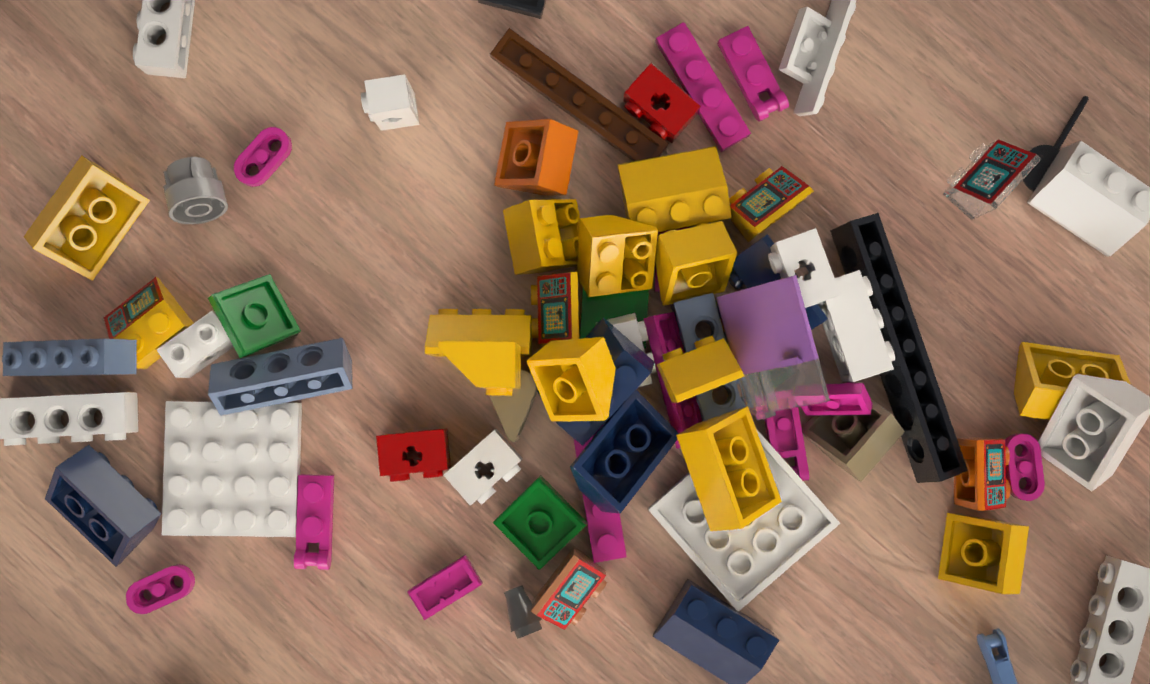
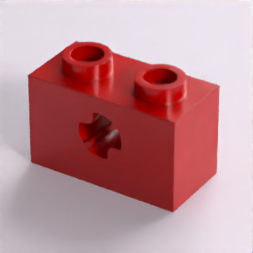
(656, 87)
(393, 454)

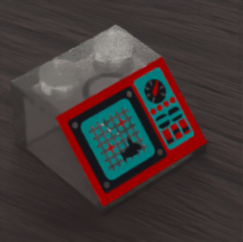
(989, 177)

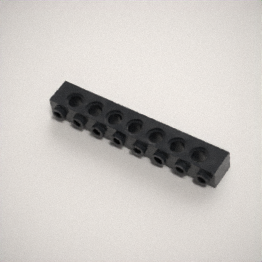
(912, 382)

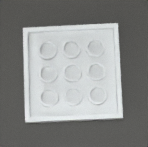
(231, 470)
(751, 557)

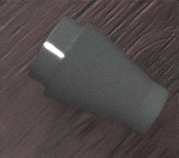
(519, 610)

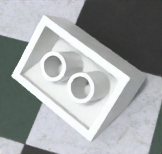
(1093, 198)
(855, 330)
(1094, 428)

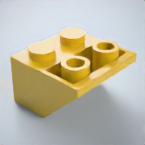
(543, 235)
(615, 255)

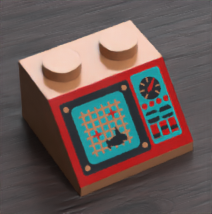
(569, 589)

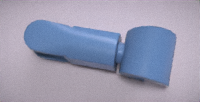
(999, 666)

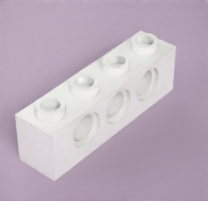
(172, 55)
(117, 409)
(1130, 619)

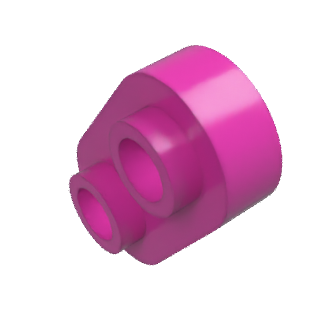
(260, 154)
(1025, 465)
(161, 587)

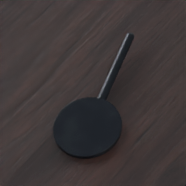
(1048, 153)

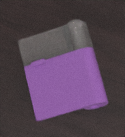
(773, 347)

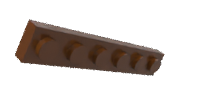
(577, 98)

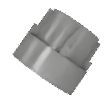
(193, 191)

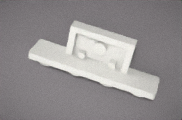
(814, 50)

